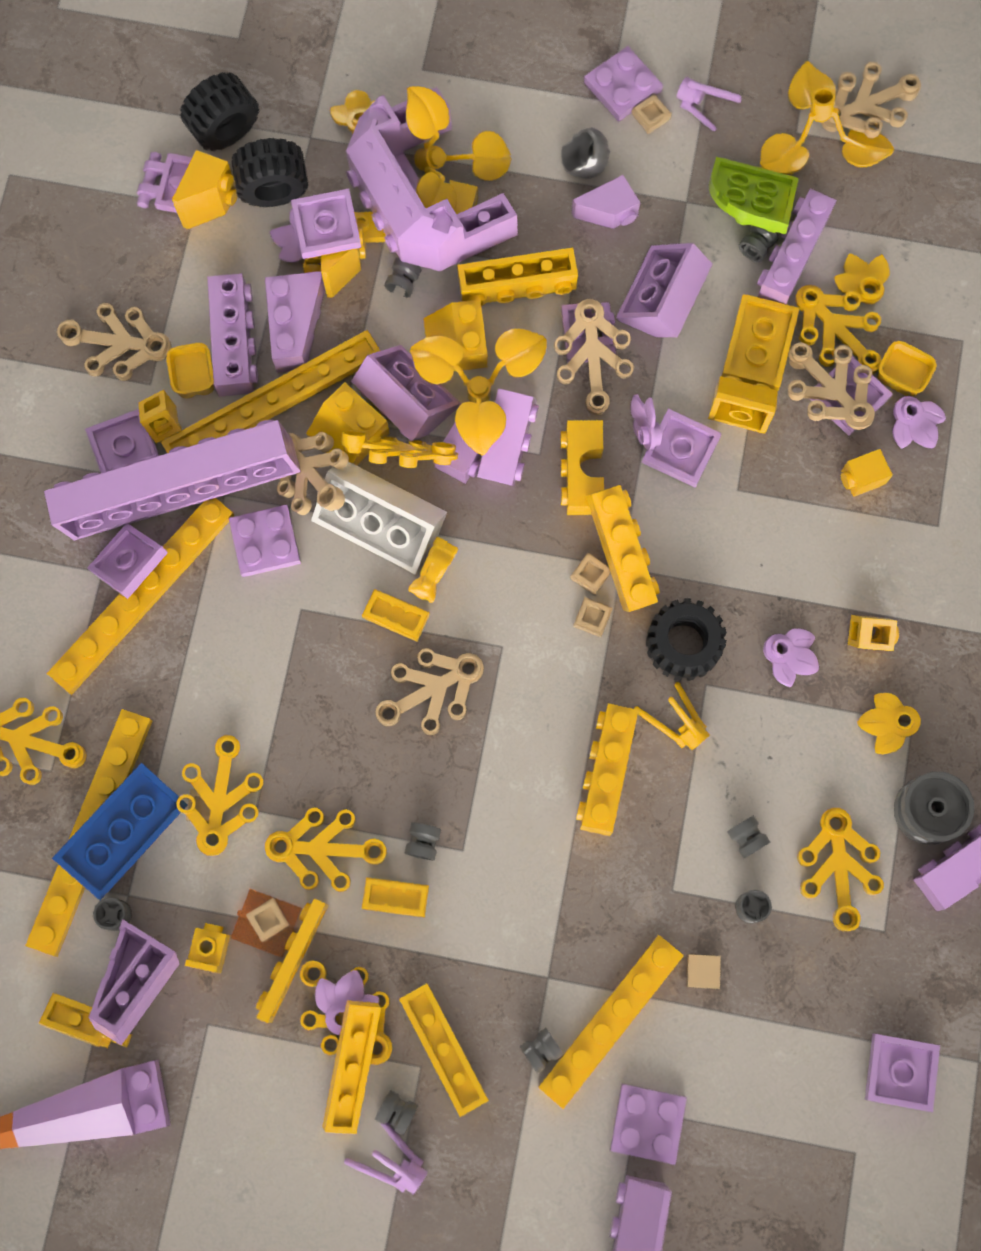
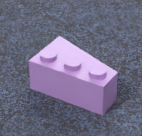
(292, 316)
(504, 456)
(954, 874)
(132, 981)

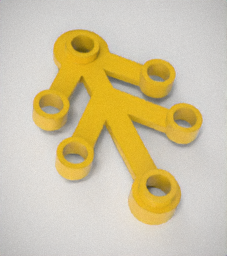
(836, 324)
(409, 454)
(21, 739)
(218, 801)
(319, 848)
(840, 864)
(376, 1059)

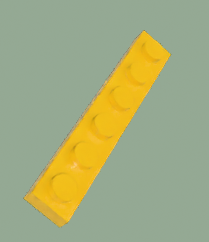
(610, 1021)

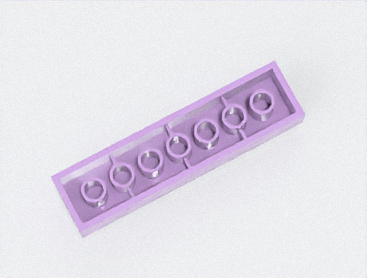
(172, 480)

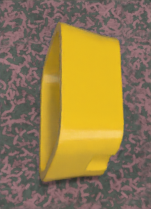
(906, 369)
(190, 370)

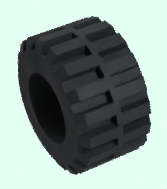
(219, 111)
(269, 172)
(693, 616)

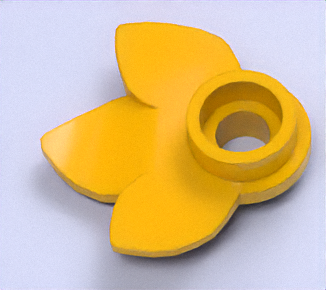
(348, 114)
(862, 275)
(884, 723)

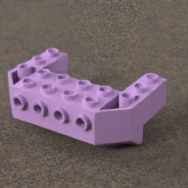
(388, 184)

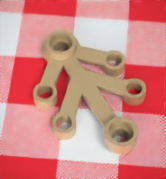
(869, 104)
(119, 342)
(593, 350)
(832, 388)
(328, 495)
(433, 687)

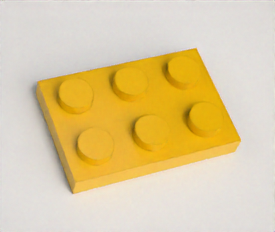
(760, 341)

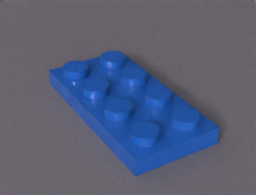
(119, 831)

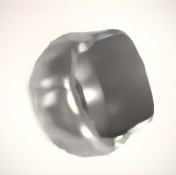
(586, 154)

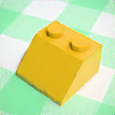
(204, 190)
(341, 267)
(465, 325)
(743, 404)
(348, 411)

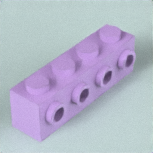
(797, 247)
(231, 334)

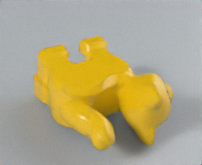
(438, 560)

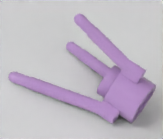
(693, 92)
(408, 1174)

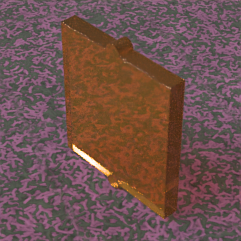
(246, 934)

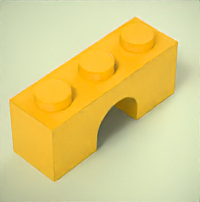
(582, 442)

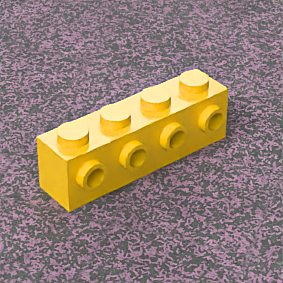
(518, 276)
(622, 549)
(609, 769)

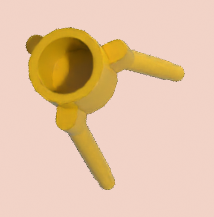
(693, 730)

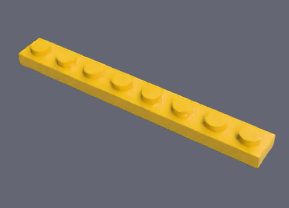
(280, 393)
(125, 613)
(64, 890)

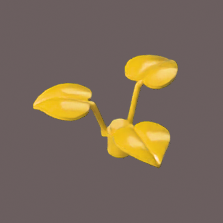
(817, 91)
(425, 116)
(479, 420)

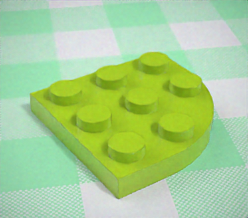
(753, 194)

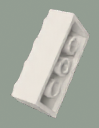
(381, 517)

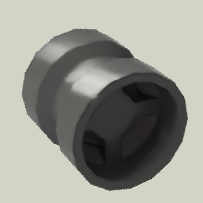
(757, 243)
(403, 276)
(743, 831)
(424, 834)
(758, 904)
(106, 913)
(541, 1050)
(404, 1114)

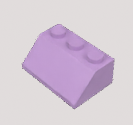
(665, 289)
(401, 393)
(641, 1215)

